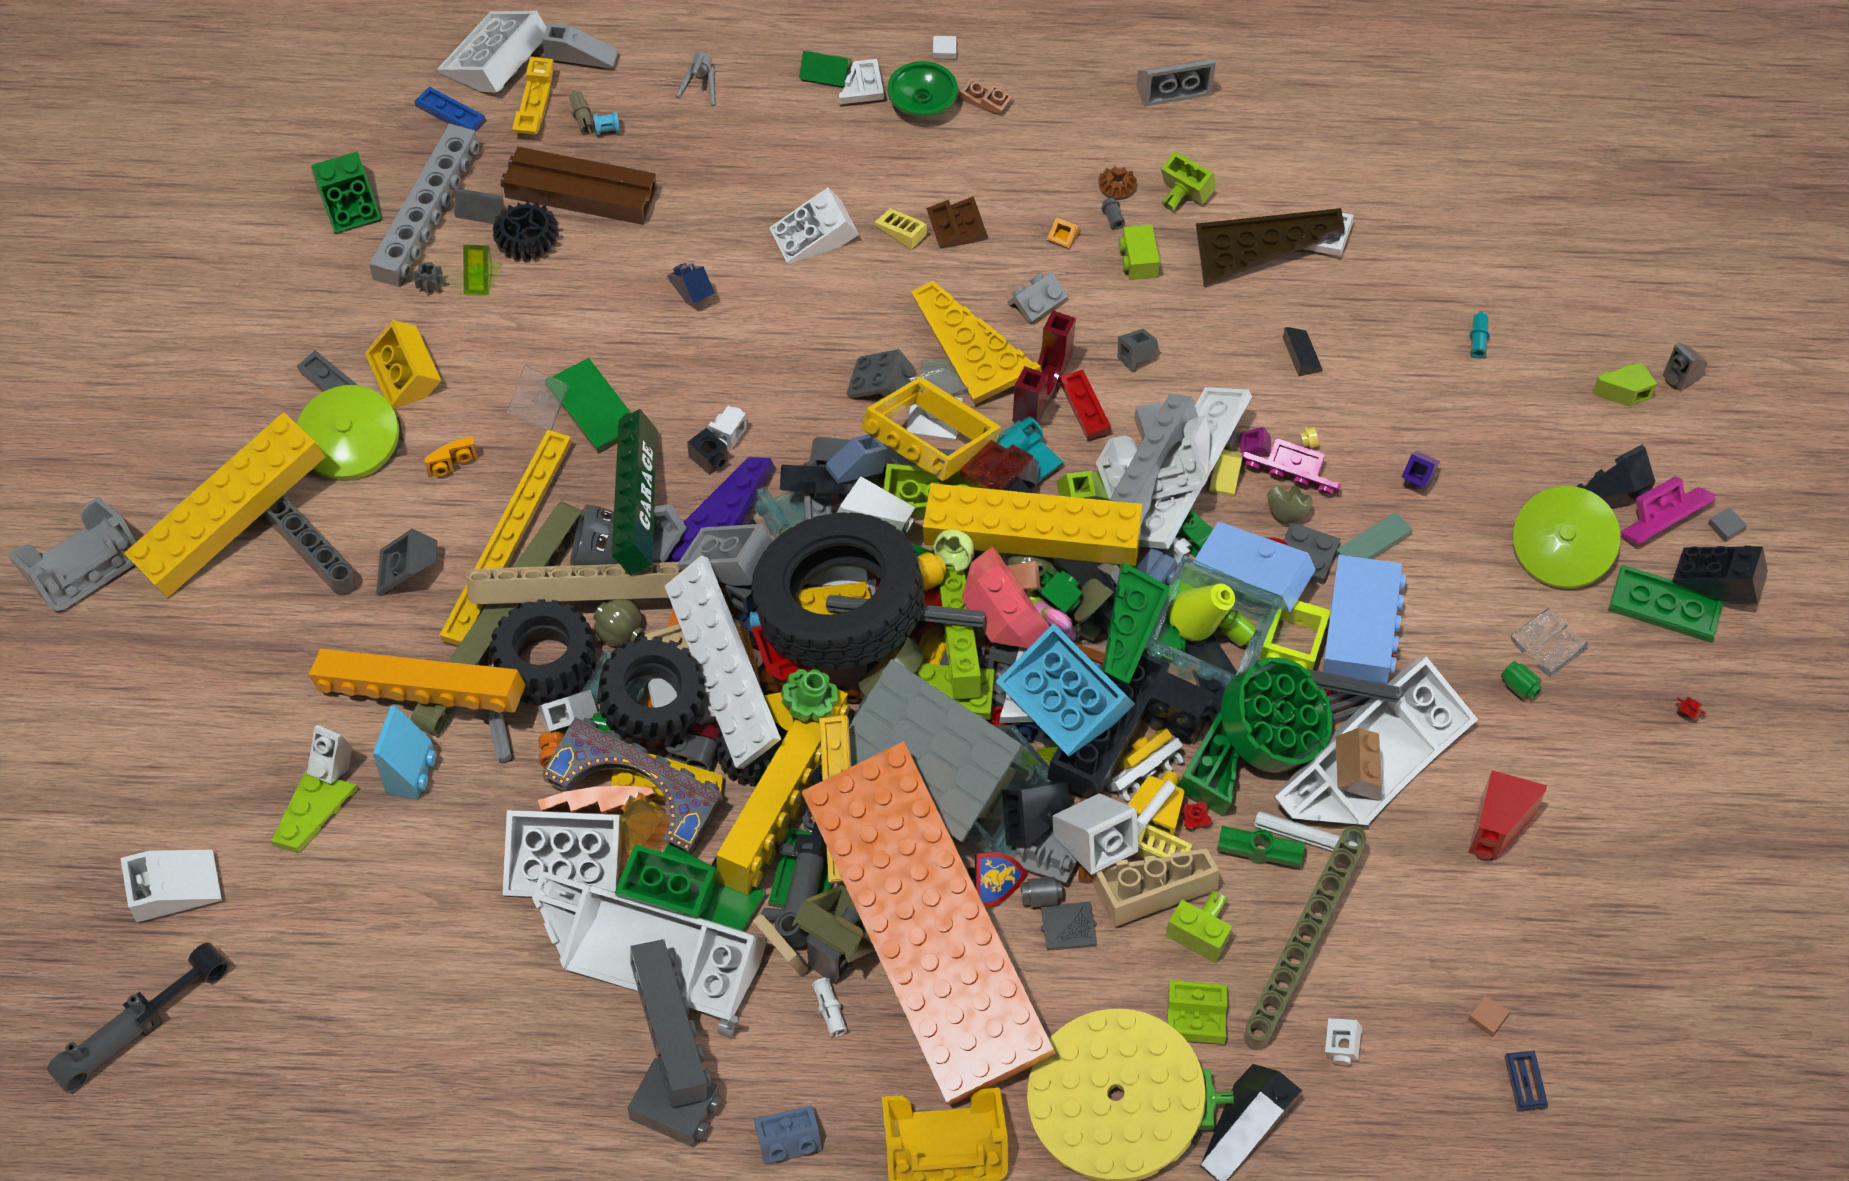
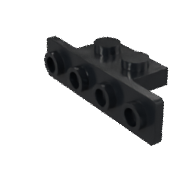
(816, 480)

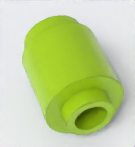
(1237, 627)

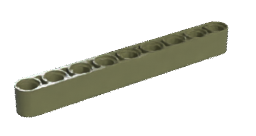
(1300, 947)

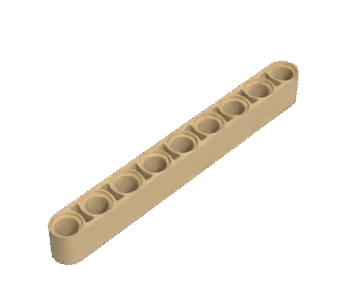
(568, 583)

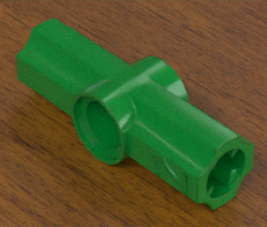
(1277, 849)

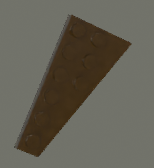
(1245, 243)

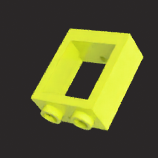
(1303, 615)

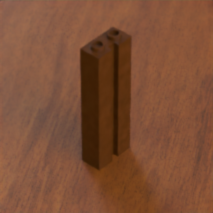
(579, 185)

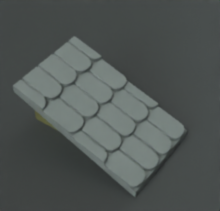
(954, 749)

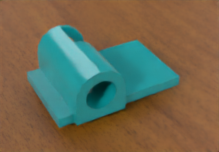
(1027, 439)

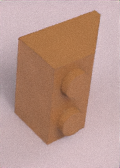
(1359, 763)

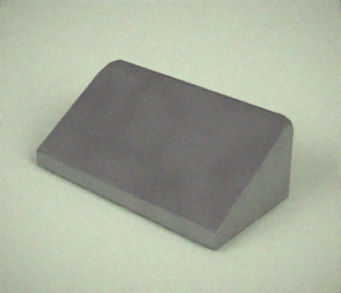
(477, 205)

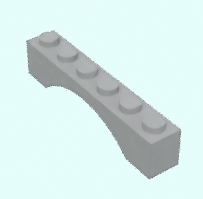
(1165, 431)

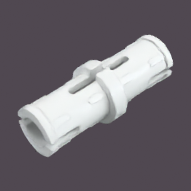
(829, 1007)

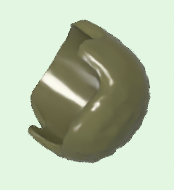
(1288, 505)

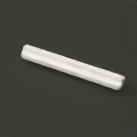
(1298, 831)

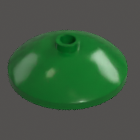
(922, 89)

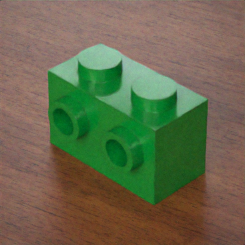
(1060, 589)

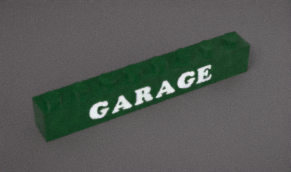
(634, 492)

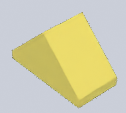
(1226, 473)

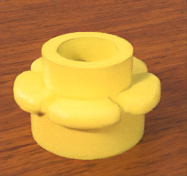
(1310, 438)

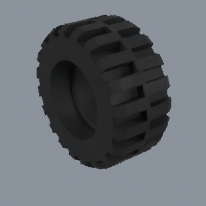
(545, 622)
(658, 660)

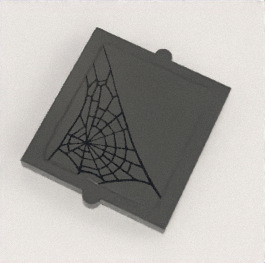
(1068, 926)

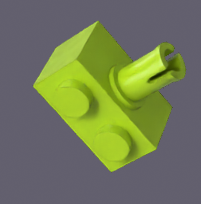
(1186, 180)
(1200, 928)

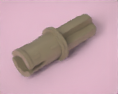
(581, 112)

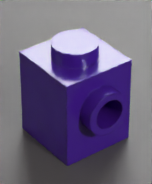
(1420, 470)

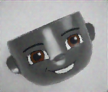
(593, 537)

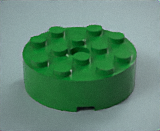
(1276, 715)

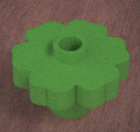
(809, 695)

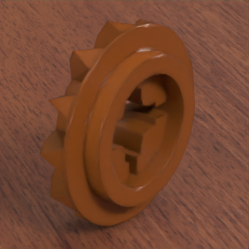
(1117, 189)

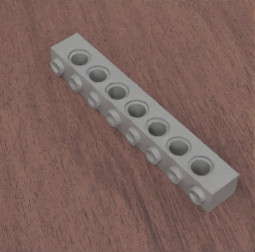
(424, 205)

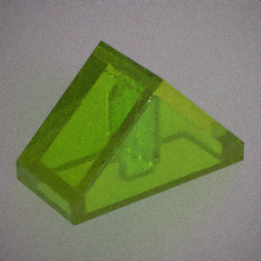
(477, 269)

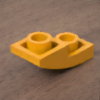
(441, 460)

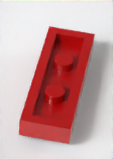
(1085, 404)

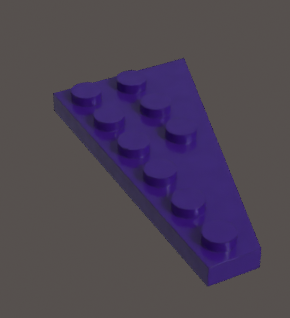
(727, 504)

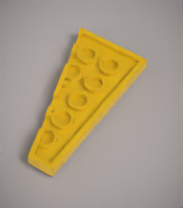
(974, 348)

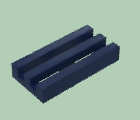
(1515, 1084)

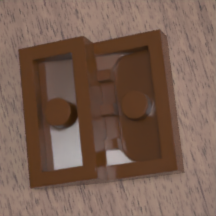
(957, 223)

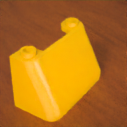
(946, 1143)

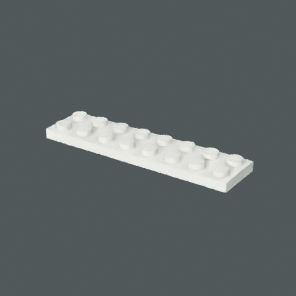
(1166, 514)
(724, 662)

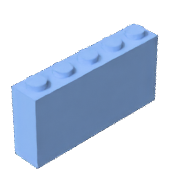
(1364, 619)

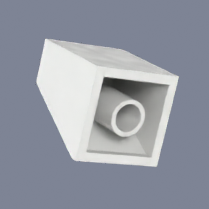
(877, 502)
(1097, 831)

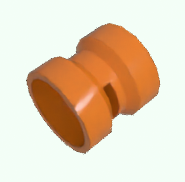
(548, 744)

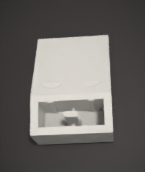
(814, 228)
(169, 881)

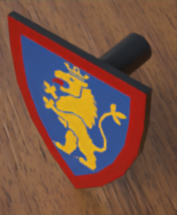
(996, 876)

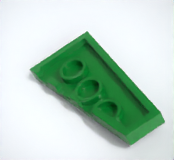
(1132, 621)

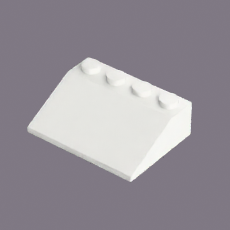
(495, 50)
(563, 844)

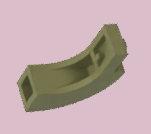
(906, 654)

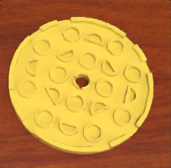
(1126, 1136)

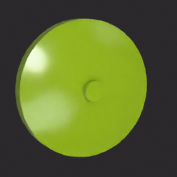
(352, 429)
(1566, 537)

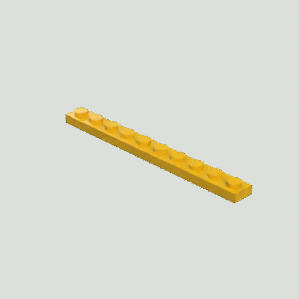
(510, 527)

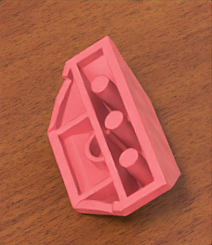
(1008, 609)

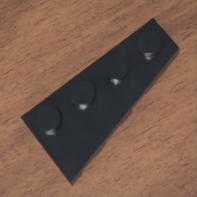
(1212, 653)

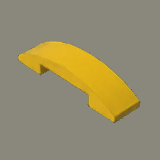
(535, 96)

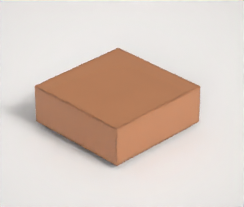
(1488, 1015)

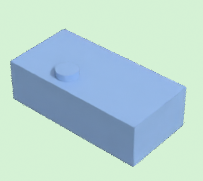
(1258, 562)

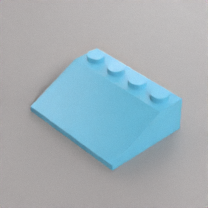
(1064, 691)

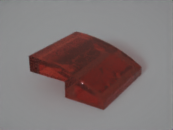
(995, 465)

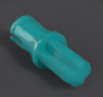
(1479, 335)

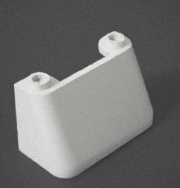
(1181, 471)

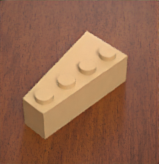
(1154, 883)

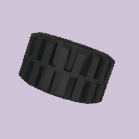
(752, 772)

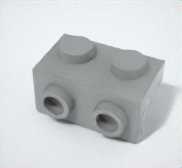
(1039, 296)

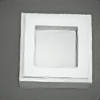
(944, 47)

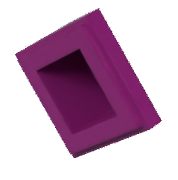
(1256, 442)

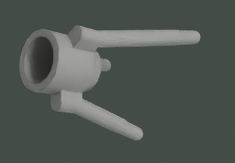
(700, 67)

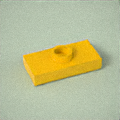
(1144, 747)

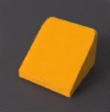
(1063, 233)

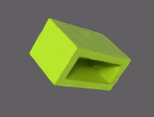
(1140, 252)

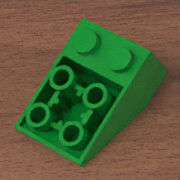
(345, 192)

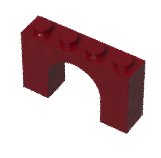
(1035, 388)

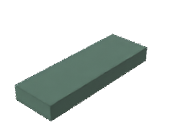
(1377, 538)

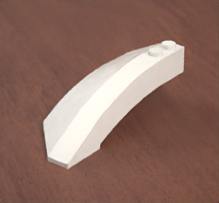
(1409, 735)
(598, 928)

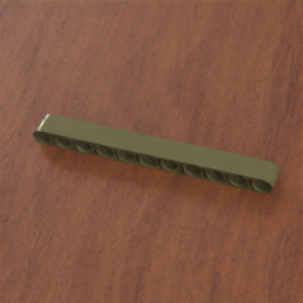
(474, 649)

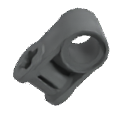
(692, 750)

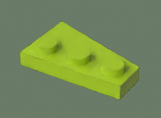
(309, 809)

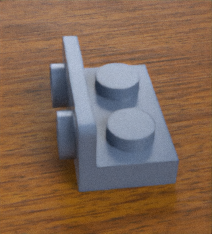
(788, 1134)

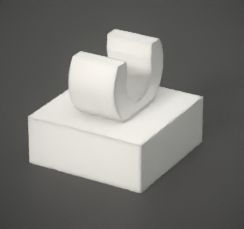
(1177, 549)

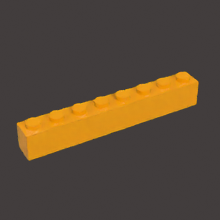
(417, 680)

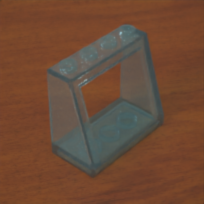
(1246, 597)

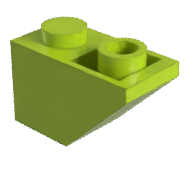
(1626, 385)
(1082, 485)

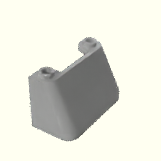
(80, 561)

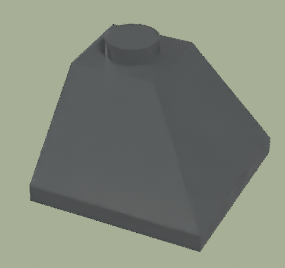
(404, 559)

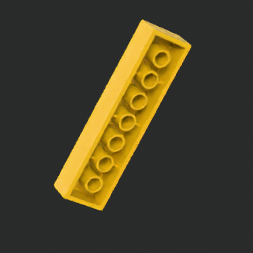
(225, 504)
(1036, 523)
(773, 805)

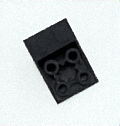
(1723, 572)

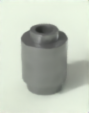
(1041, 892)

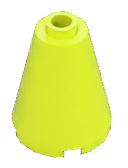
(1200, 610)

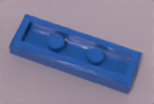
(449, 109)

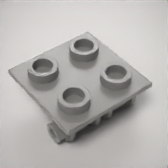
(1047, 857)

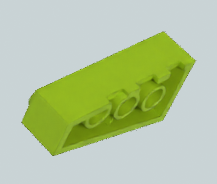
(914, 483)

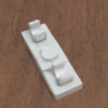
(1145, 768)

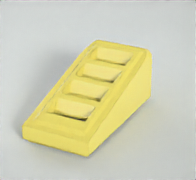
(909, 239)
(1155, 834)

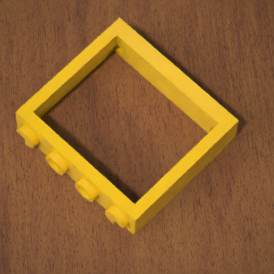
(942, 406)

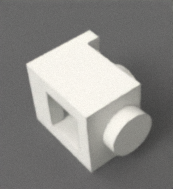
(729, 426)
(1343, 1031)

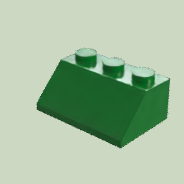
(667, 881)

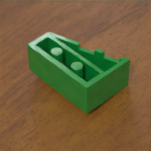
(1212, 770)

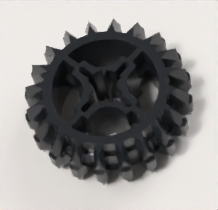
(527, 236)

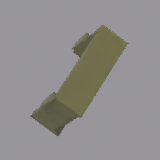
(822, 919)

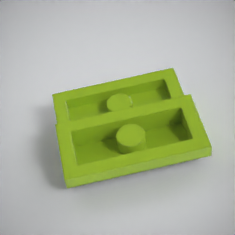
(1198, 1010)

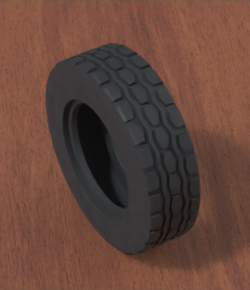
(846, 637)

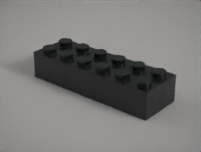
(1094, 764)

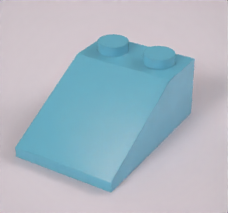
(403, 756)

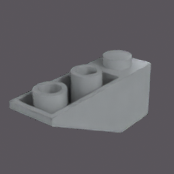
(574, 46)

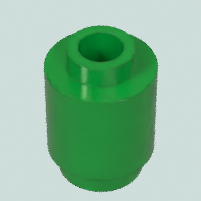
(1522, 680)

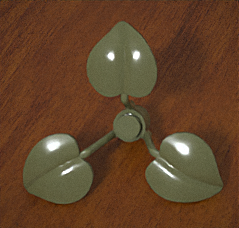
(1091, 599)

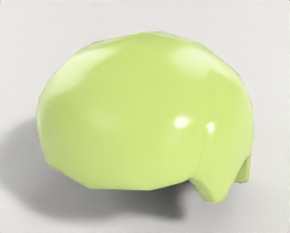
(954, 549)

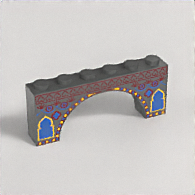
(590, 750)

